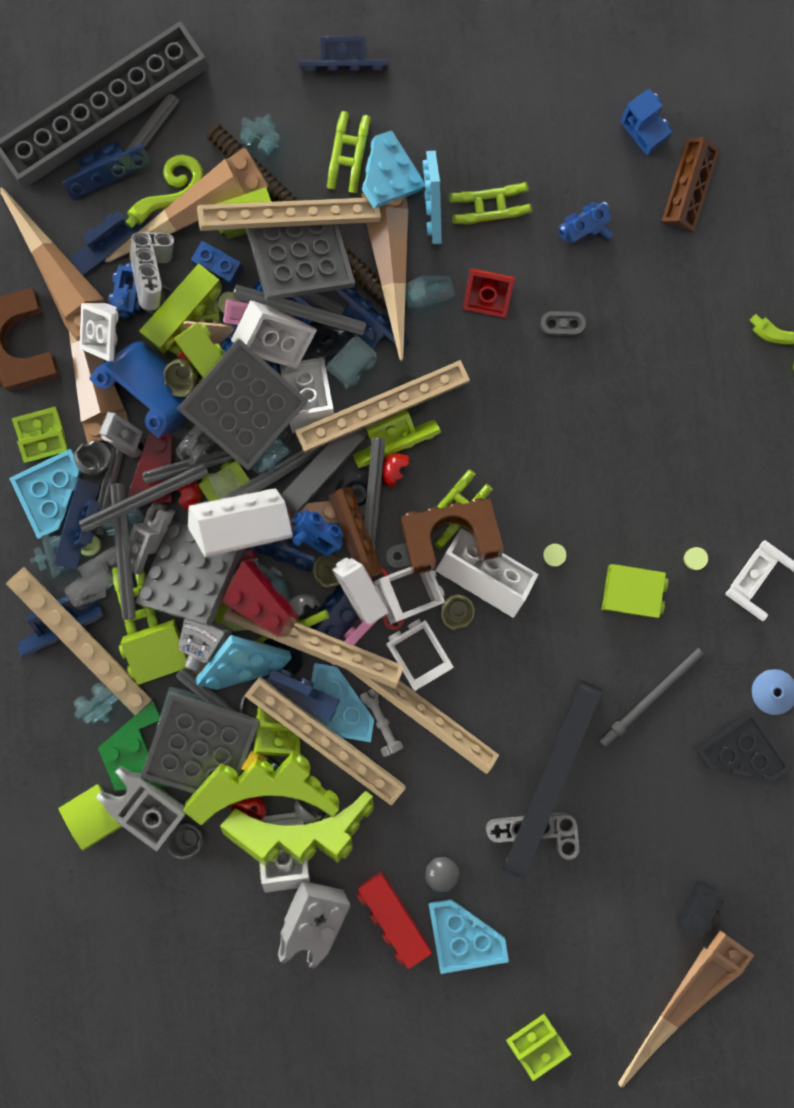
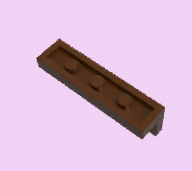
(688, 180)
(355, 530)

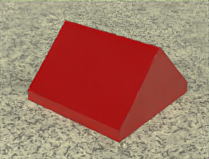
(488, 293)

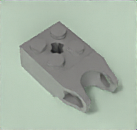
(138, 803)
(313, 922)

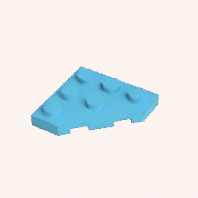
(389, 172)
(432, 196)
(47, 492)
(240, 662)
(351, 717)
(464, 939)

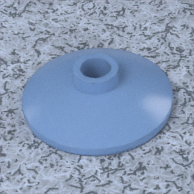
(763, 692)

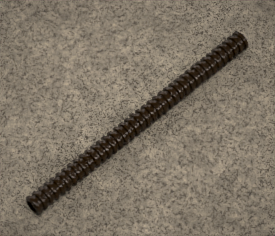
(279, 193)

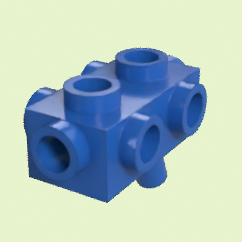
(591, 221)
(124, 296)
(316, 532)

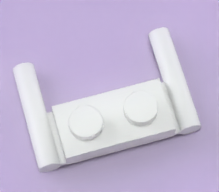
(754, 575)

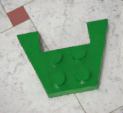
(128, 746)

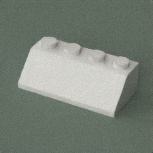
(239, 522)
(495, 580)

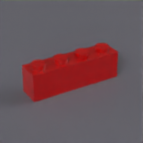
(394, 919)

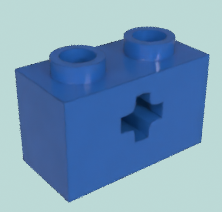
(218, 263)

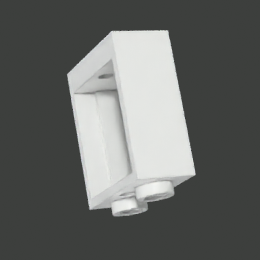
(359, 590)
(391, 603)
(430, 675)

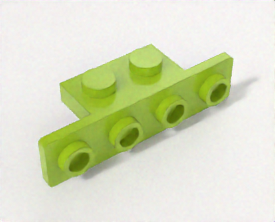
(399, 435)

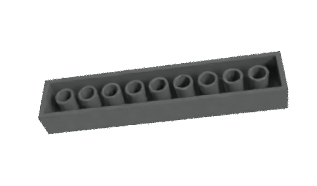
(102, 104)

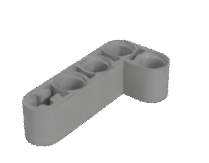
(145, 253)
(553, 830)

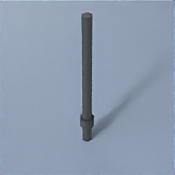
(619, 728)

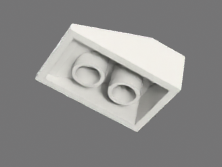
(98, 329)
(274, 334)
(312, 382)
(284, 871)

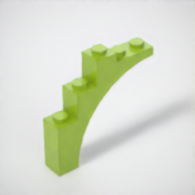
(259, 779)
(299, 841)

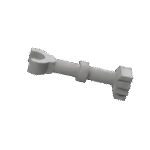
(382, 723)

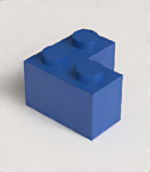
(644, 123)

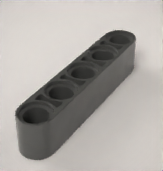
(321, 470)

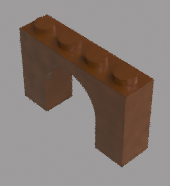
(25, 372)
(476, 517)

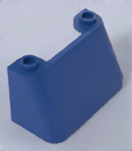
(142, 374)

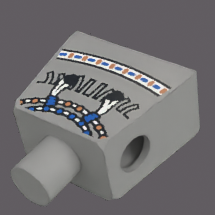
(202, 641)

